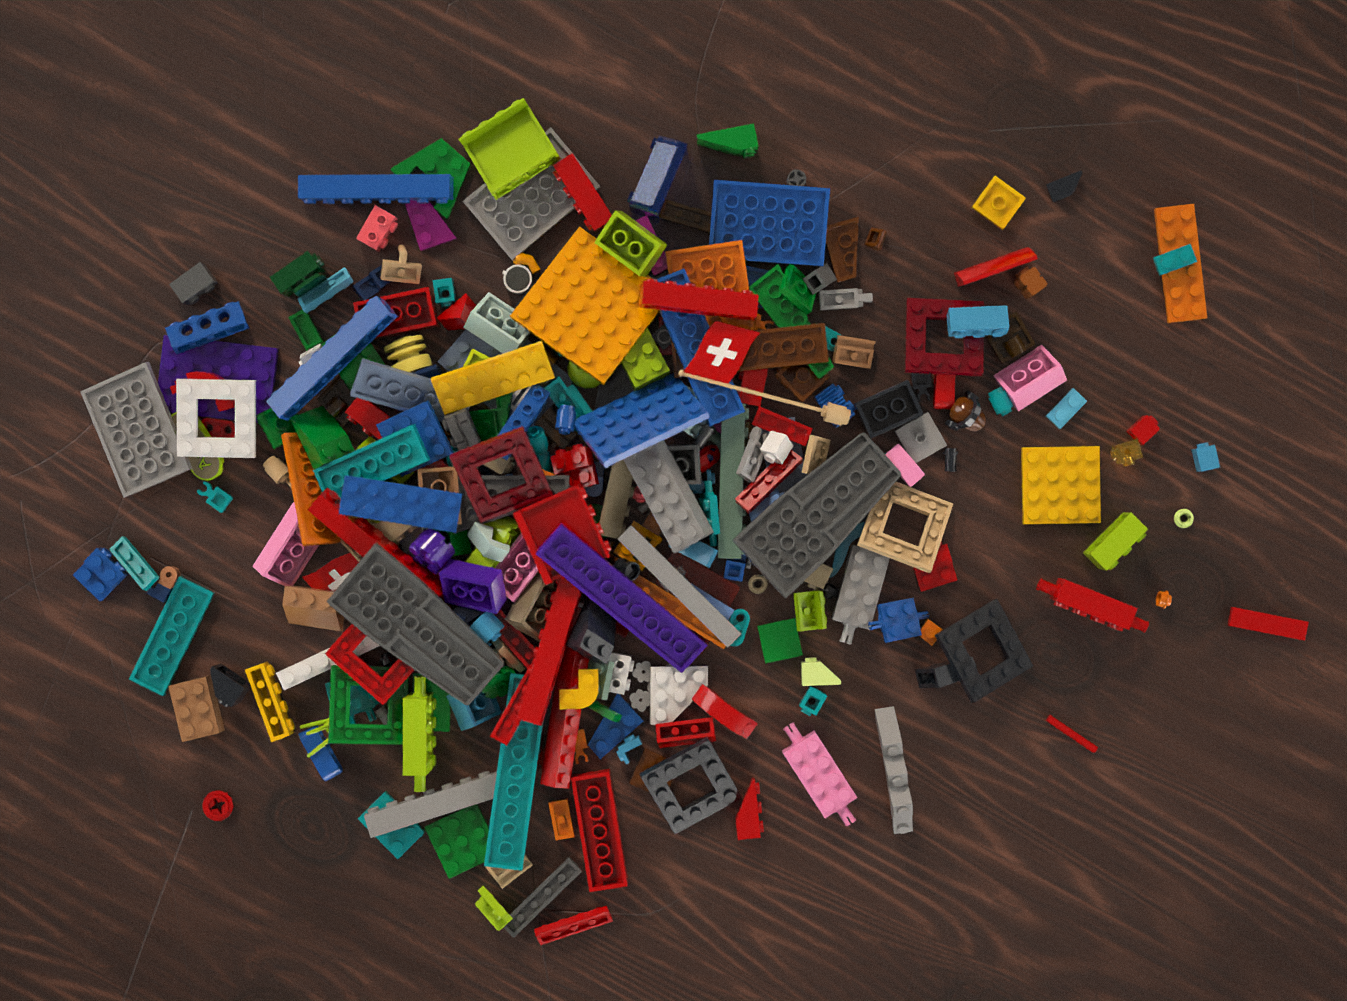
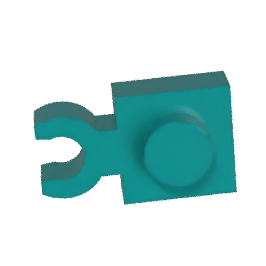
(217, 498)

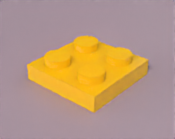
(998, 202)

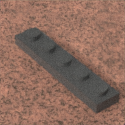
(542, 896)

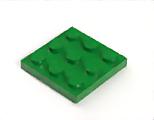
(460, 839)

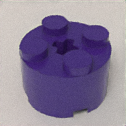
(431, 550)

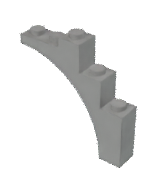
(895, 770)

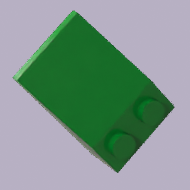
(733, 141)
(321, 436)

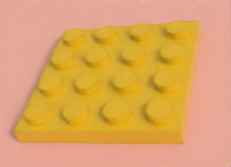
(1061, 485)

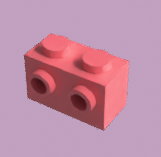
(377, 229)

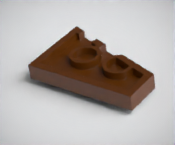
(842, 248)

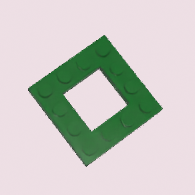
(339, 711)

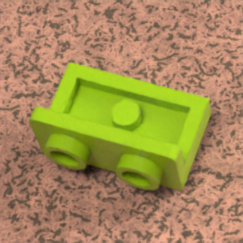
(810, 610)

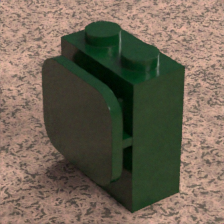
(300, 275)

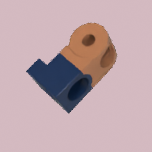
(166, 583)

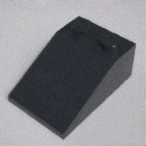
(593, 633)

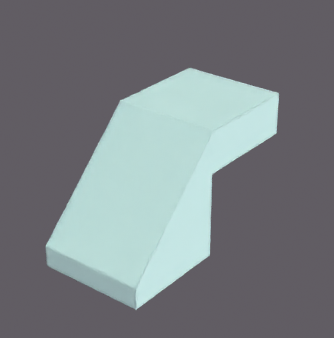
(482, 538)

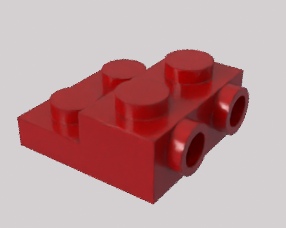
(577, 464)
(941, 573)

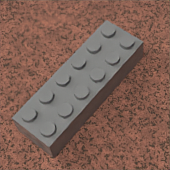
(668, 496)

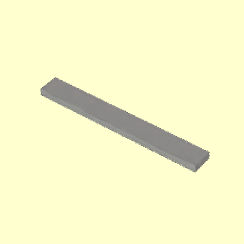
(679, 586)

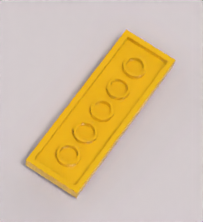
(492, 377)

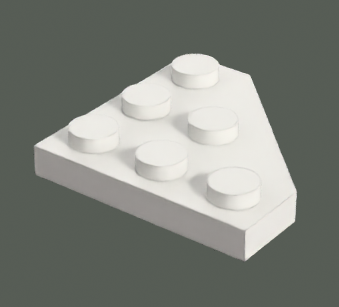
(673, 690)

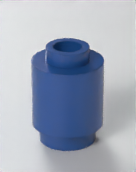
(565, 419)

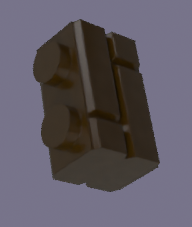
(548, 422)

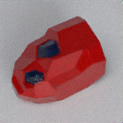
(708, 457)

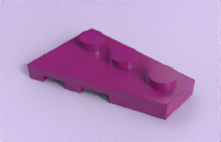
(428, 225)

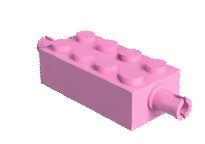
(819, 774)

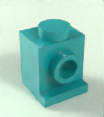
(444, 285)
(819, 697)

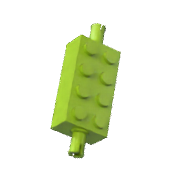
(418, 733)

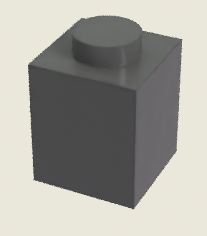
(819, 278)

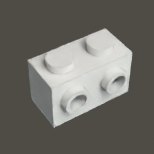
(622, 666)

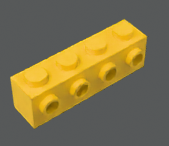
(269, 701)

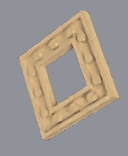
(918, 556)

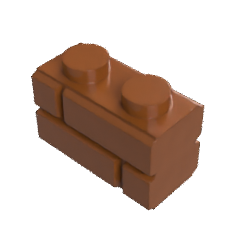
(1029, 282)

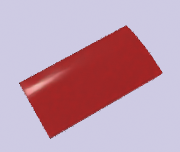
(995, 266)

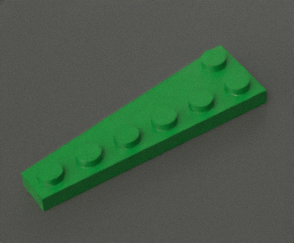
(782, 310)

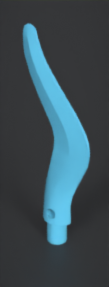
(841, 551)

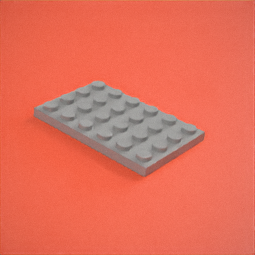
(527, 210)
(135, 429)

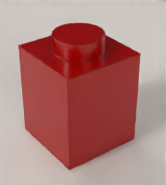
(1144, 429)

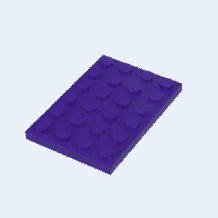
(225, 359)

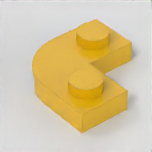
(585, 694)

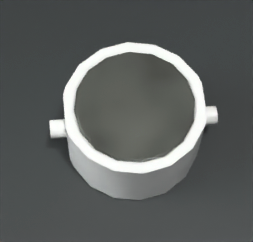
(518, 279)

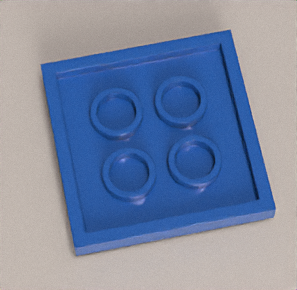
(428, 428)

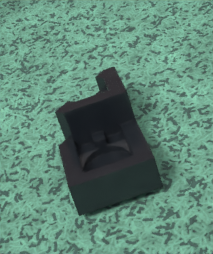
(1064, 187)

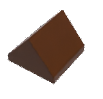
(875, 238)

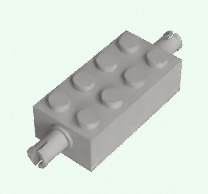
(859, 590)

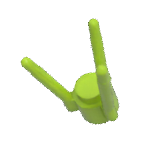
(325, 726)

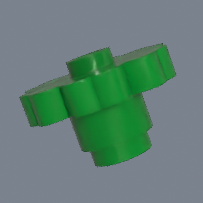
(499, 683)

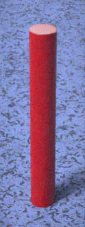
(1071, 733)

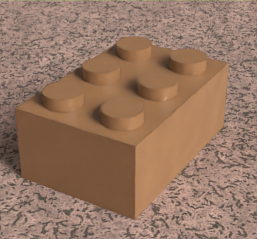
(196, 708)

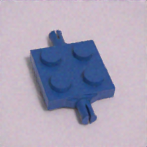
(898, 620)

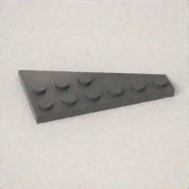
(499, 484)

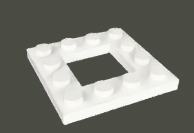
(187, 395)

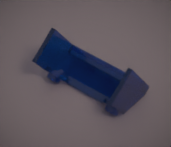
(657, 177)

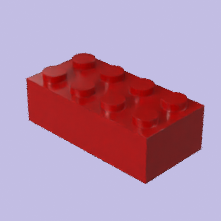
(414, 311)

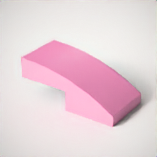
(909, 469)

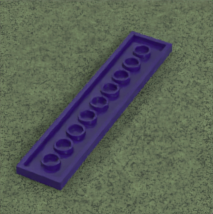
(621, 598)

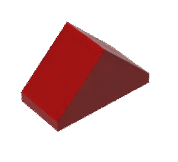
(457, 314)

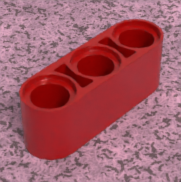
(943, 391)

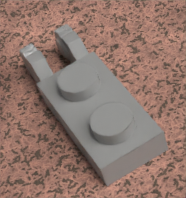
(752, 455)

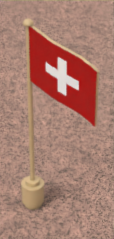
(721, 357)
(334, 572)

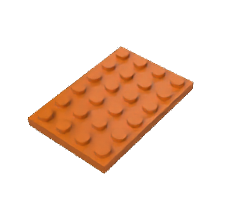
(716, 266)

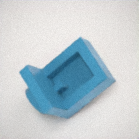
(699, 488)
(629, 743)

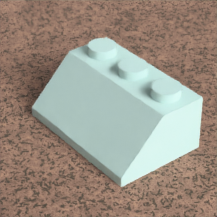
(493, 324)

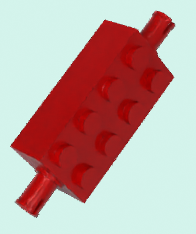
(1098, 606)

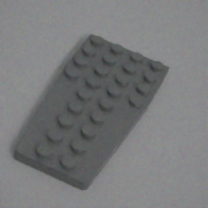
(817, 514)
(415, 625)

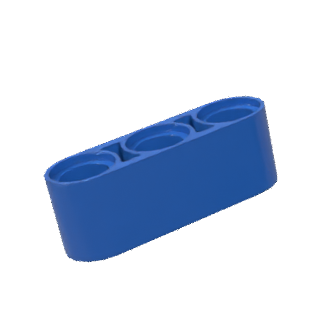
(324, 759)

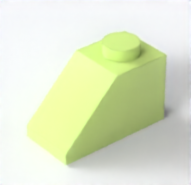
(816, 673)

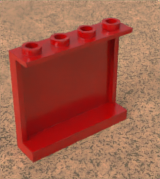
(544, 517)

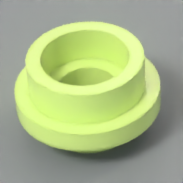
(1189, 518)

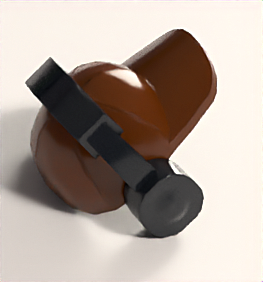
(966, 414)

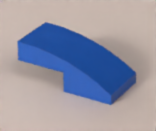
(735, 569)

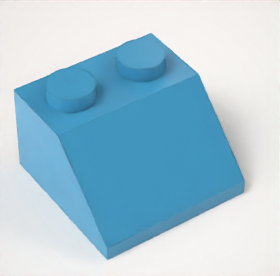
(477, 712)

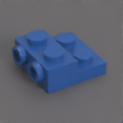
(100, 573)

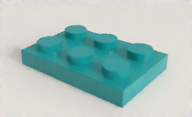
(398, 840)

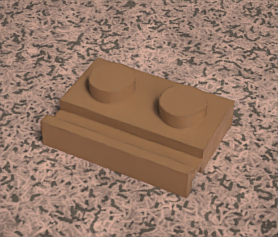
(853, 351)

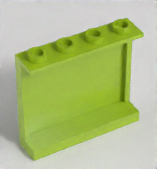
(509, 148)

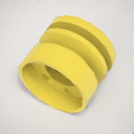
(408, 354)

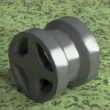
(795, 177)

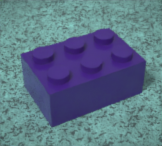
(473, 586)

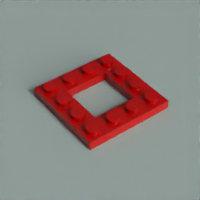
(379, 687)

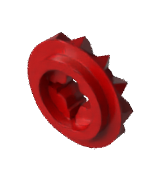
(217, 814)

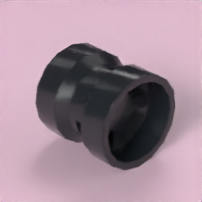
(628, 568)

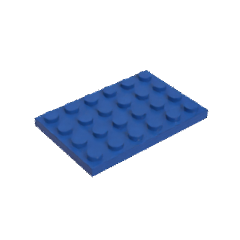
(772, 221)
(640, 419)

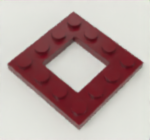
(917, 361)
(490, 506)

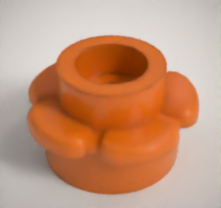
(1163, 599)

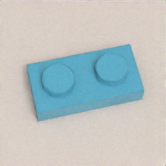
(1066, 408)

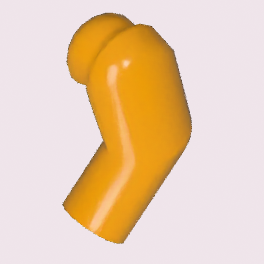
(528, 260)

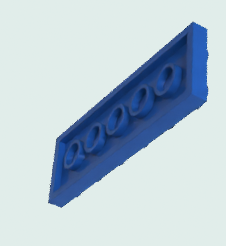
(400, 503)

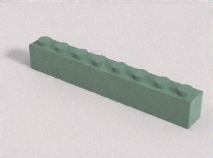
(731, 485)

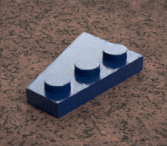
(610, 732)

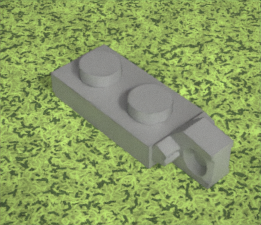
(843, 299)

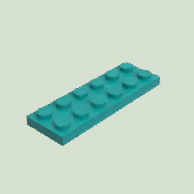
(376, 461)
(171, 636)

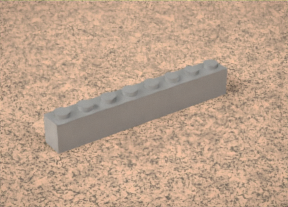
(430, 804)

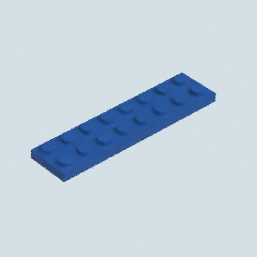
(686, 334)

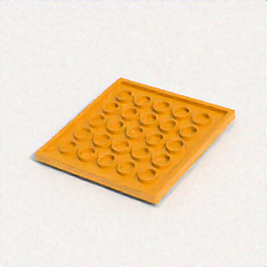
(586, 307)

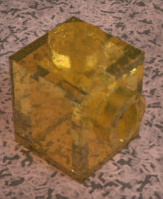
(1126, 452)

